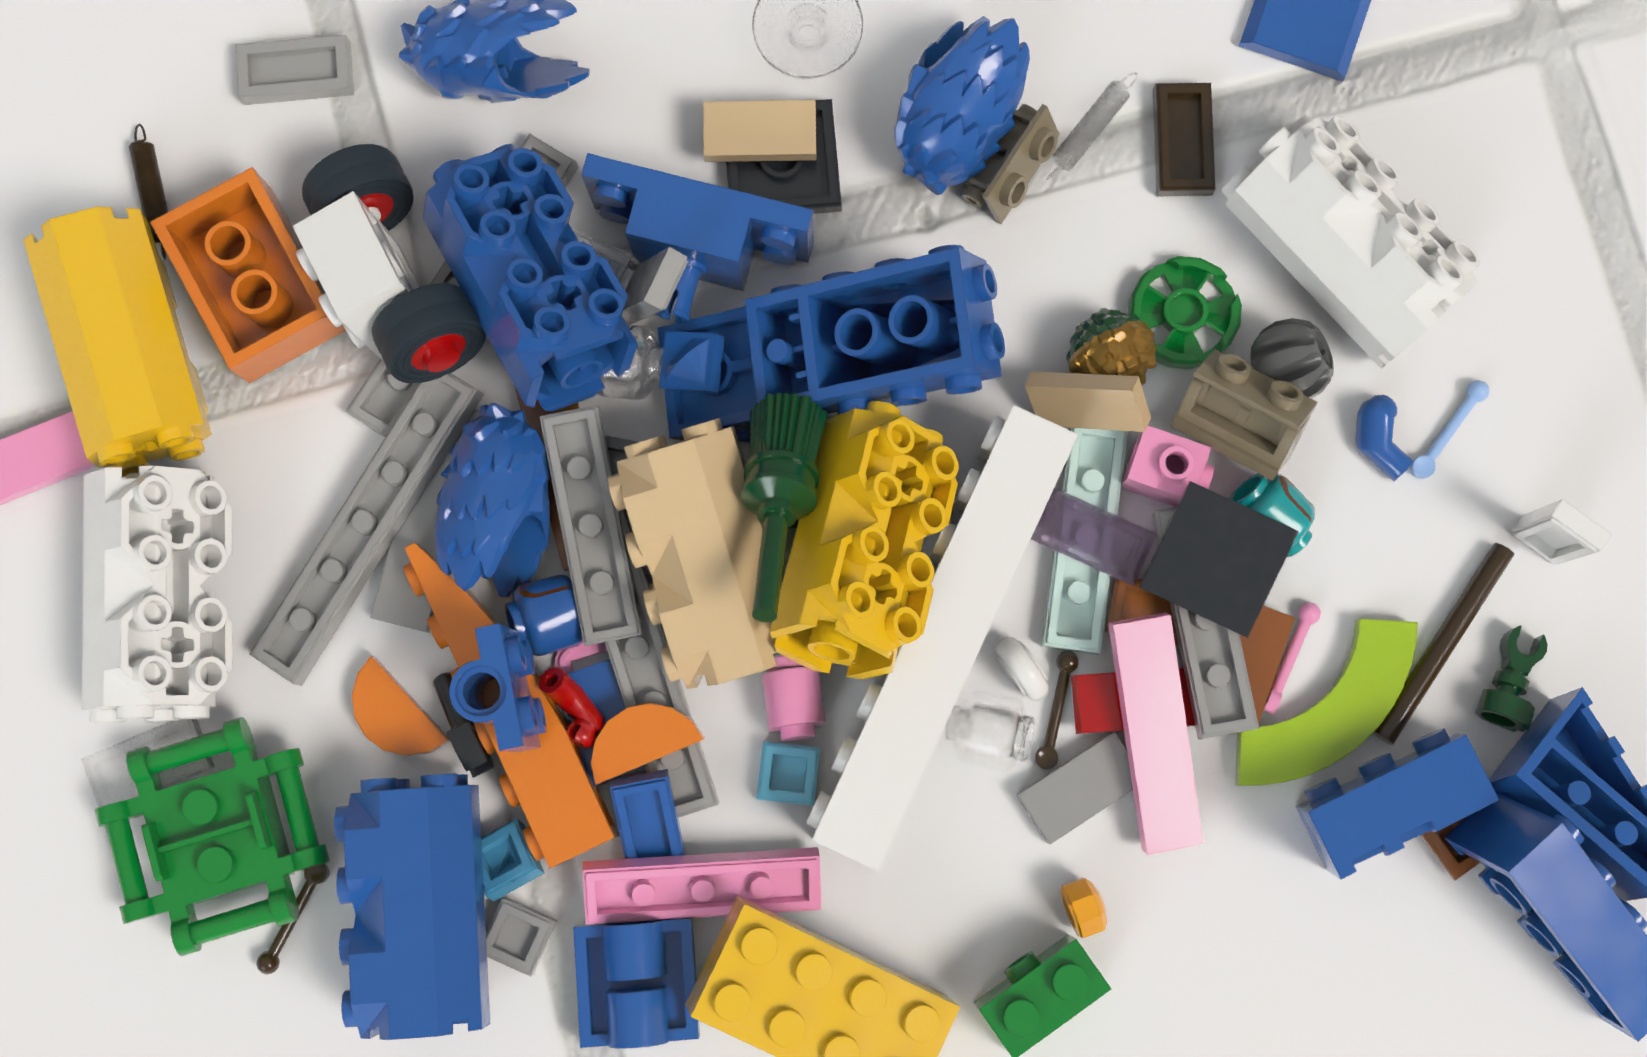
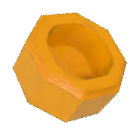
(1084, 907)

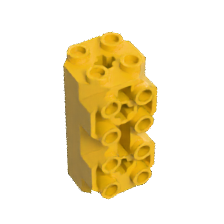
(118, 339)
(857, 561)

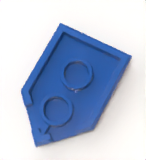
(1307, 32)

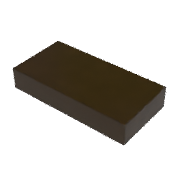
(1183, 139)

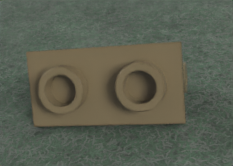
(1025, 148)

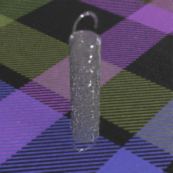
(1091, 125)

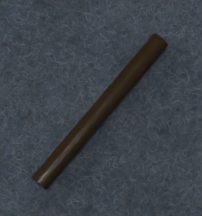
(1445, 642)

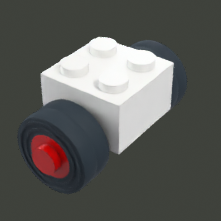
(365, 276)

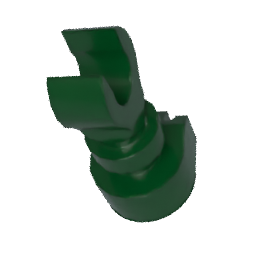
(1503, 704)

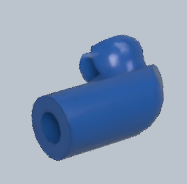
(1375, 436)

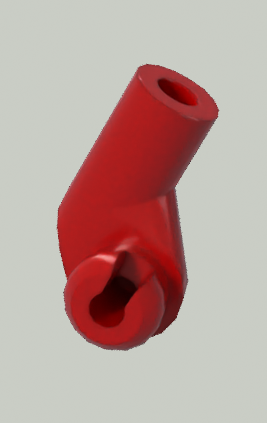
(576, 703)

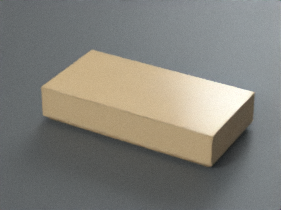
(759, 130)
(1089, 400)

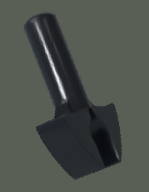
(462, 732)

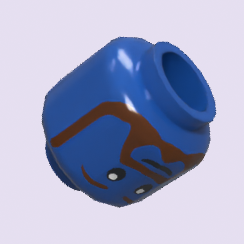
(545, 614)

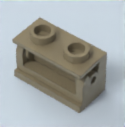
(1244, 413)

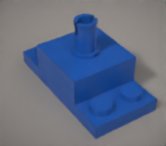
(699, 219)

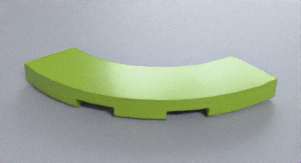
(1342, 718)

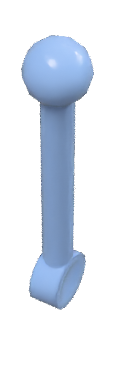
(1424, 465)

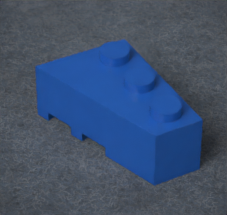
(1578, 772)
(1395, 801)

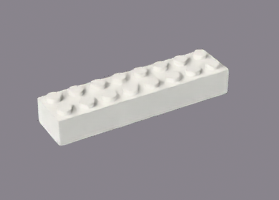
(929, 673)

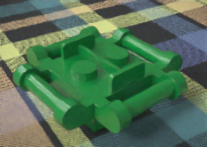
(212, 836)

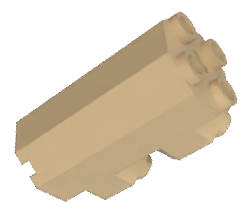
(698, 550)

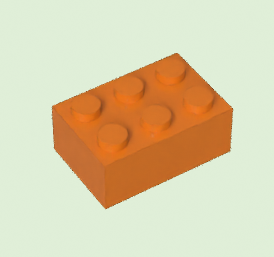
(245, 275)

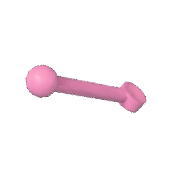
(1308, 614)

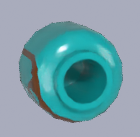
(1279, 501)

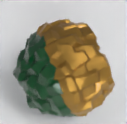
(1112, 345)

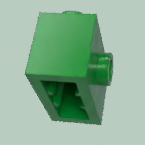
(1041, 994)

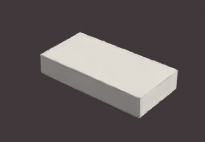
(1560, 532)

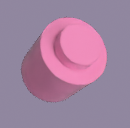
(793, 700)

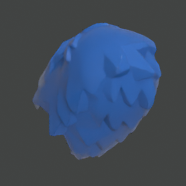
(476, 49)
(961, 102)
(494, 502)

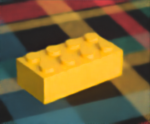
(811, 995)

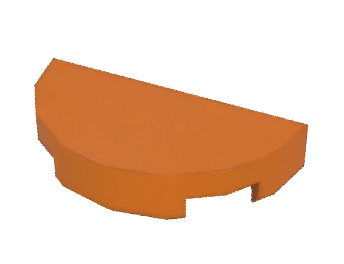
(391, 715)
(640, 737)

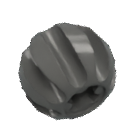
(1294, 353)

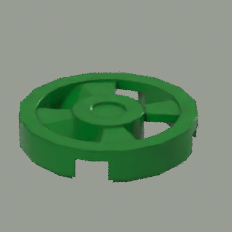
(1186, 309)

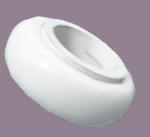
(1022, 668)

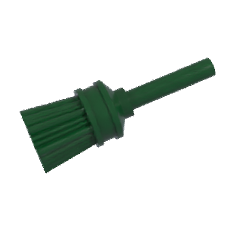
(780, 483)

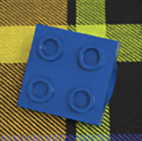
(515, 714)
(635, 983)

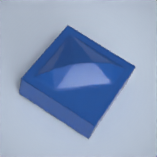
(692, 361)

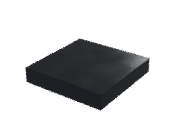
(797, 182)
(1218, 559)

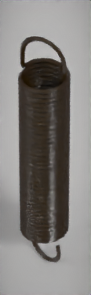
(148, 181)

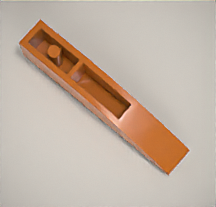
(547, 781)

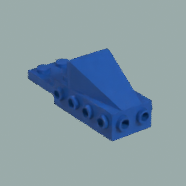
(853, 340)

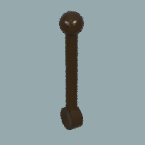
(1047, 756)
(269, 961)

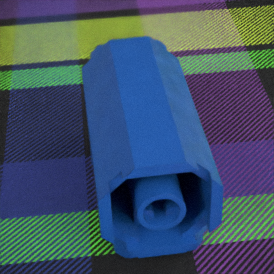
(532, 284)
(417, 908)

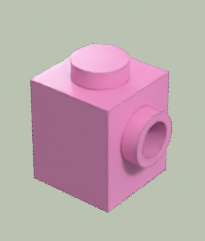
(1164, 465)

